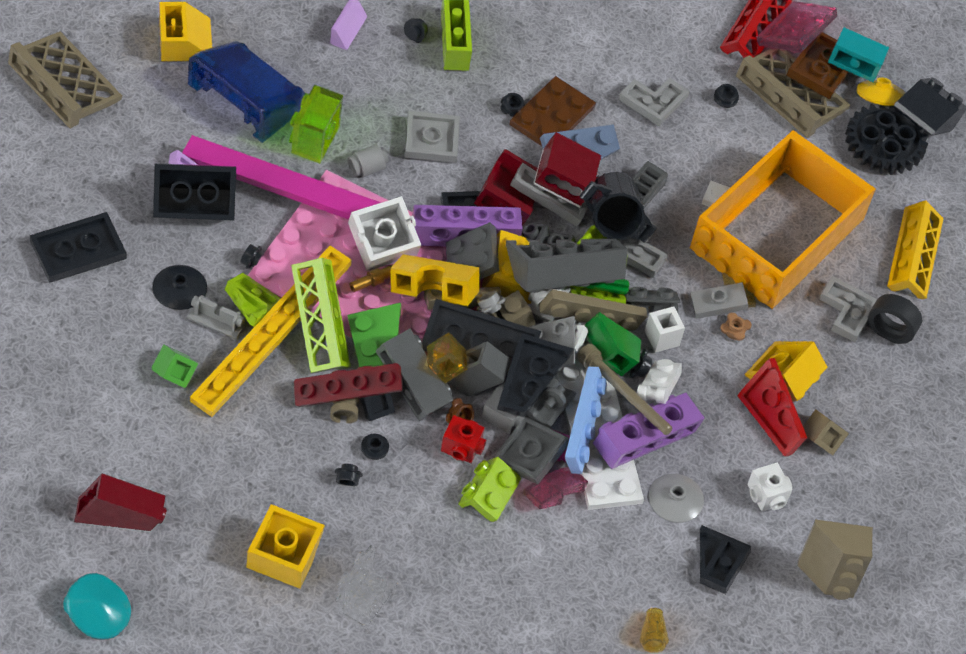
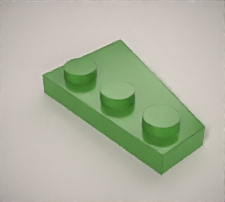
(372, 329)

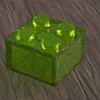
(316, 123)

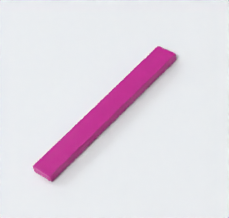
(278, 179)

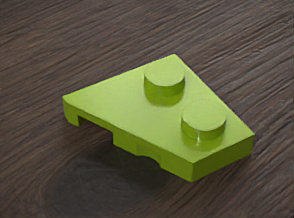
(250, 297)

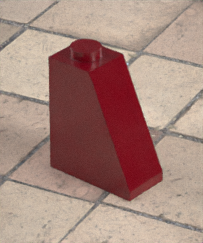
(120, 505)

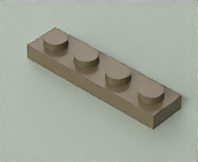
(585, 308)

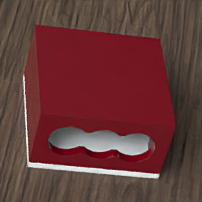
(566, 168)

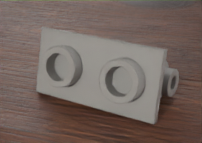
(216, 317)

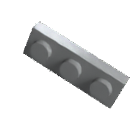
(524, 182)

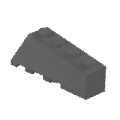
(566, 263)

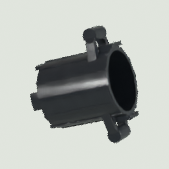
(617, 207)

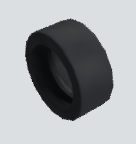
(901, 308)

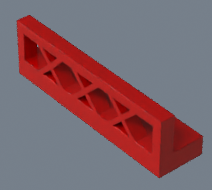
(746, 26)

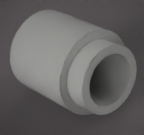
(368, 161)

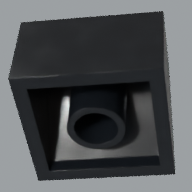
(932, 106)

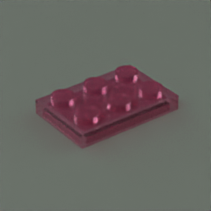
(796, 26)

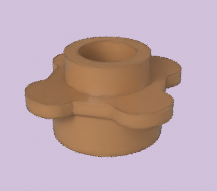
(735, 332)

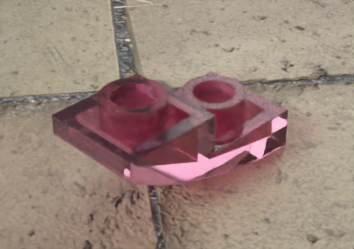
(554, 487)

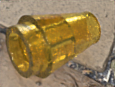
(654, 631)

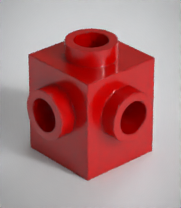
(463, 439)

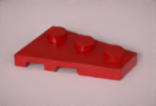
(773, 408)

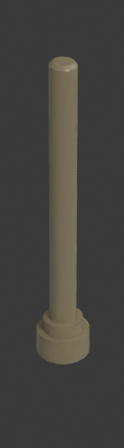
(591, 356)

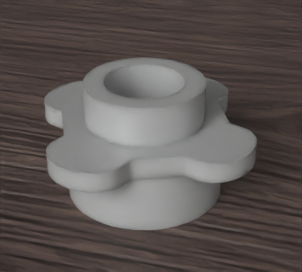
(490, 302)

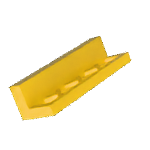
(910, 247)

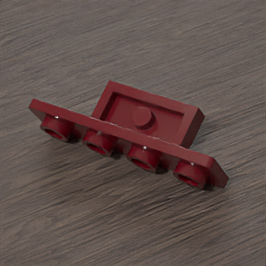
(348, 385)

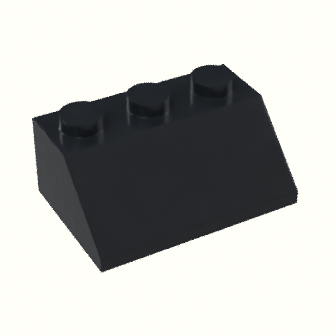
(194, 191)

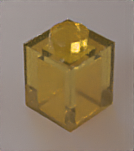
(446, 357)

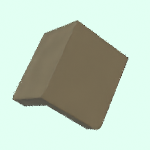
(824, 432)

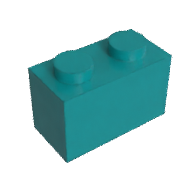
(858, 54)

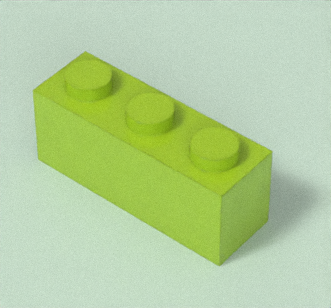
(456, 34)

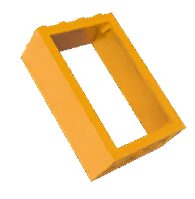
(814, 171)

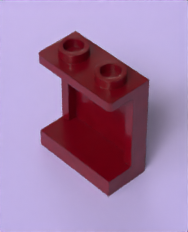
(497, 188)

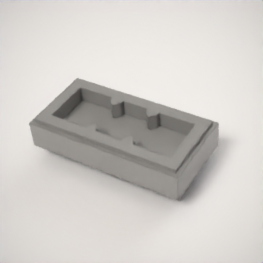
(719, 300)

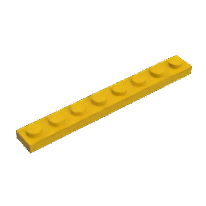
(260, 341)

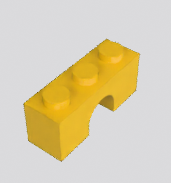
(415, 274)

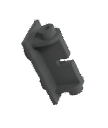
(659, 299)

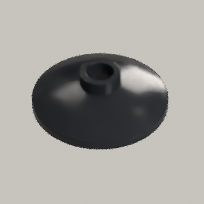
(178, 295)

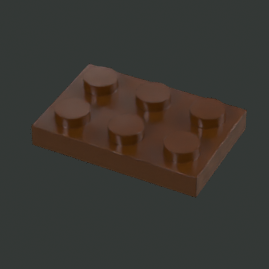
(813, 69)
(552, 110)

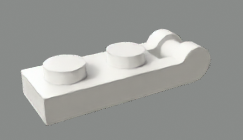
(660, 381)

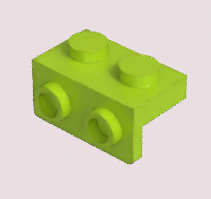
(490, 488)

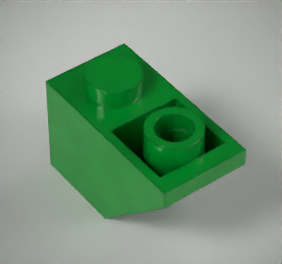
(617, 345)

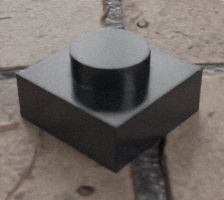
(377, 406)

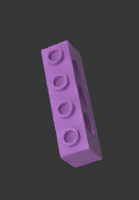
(443, 223)
(637, 436)

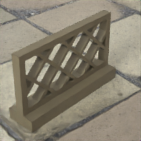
(48, 85)
(785, 98)

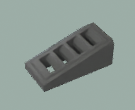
(653, 177)

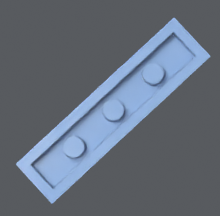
(584, 422)

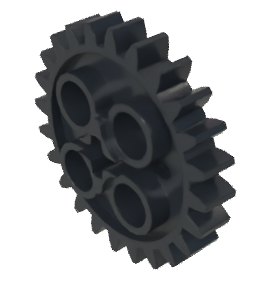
(886, 139)

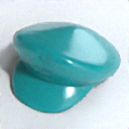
(97, 606)

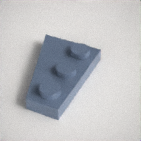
(598, 139)

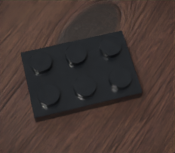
(78, 247)

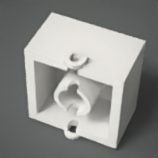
(384, 233)

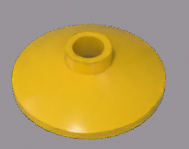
(880, 92)

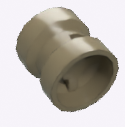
(345, 408)

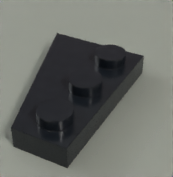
(531, 372)

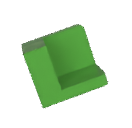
(174, 366)

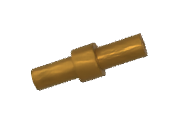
(373, 278)

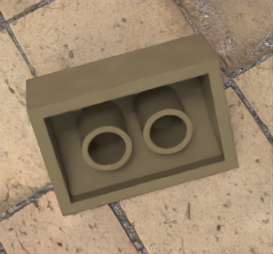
(837, 557)

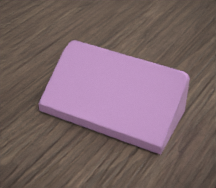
(348, 24)

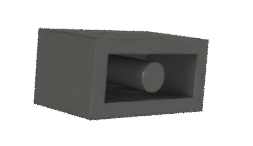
(484, 369)

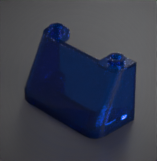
(248, 84)

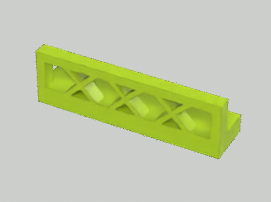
(330, 311)

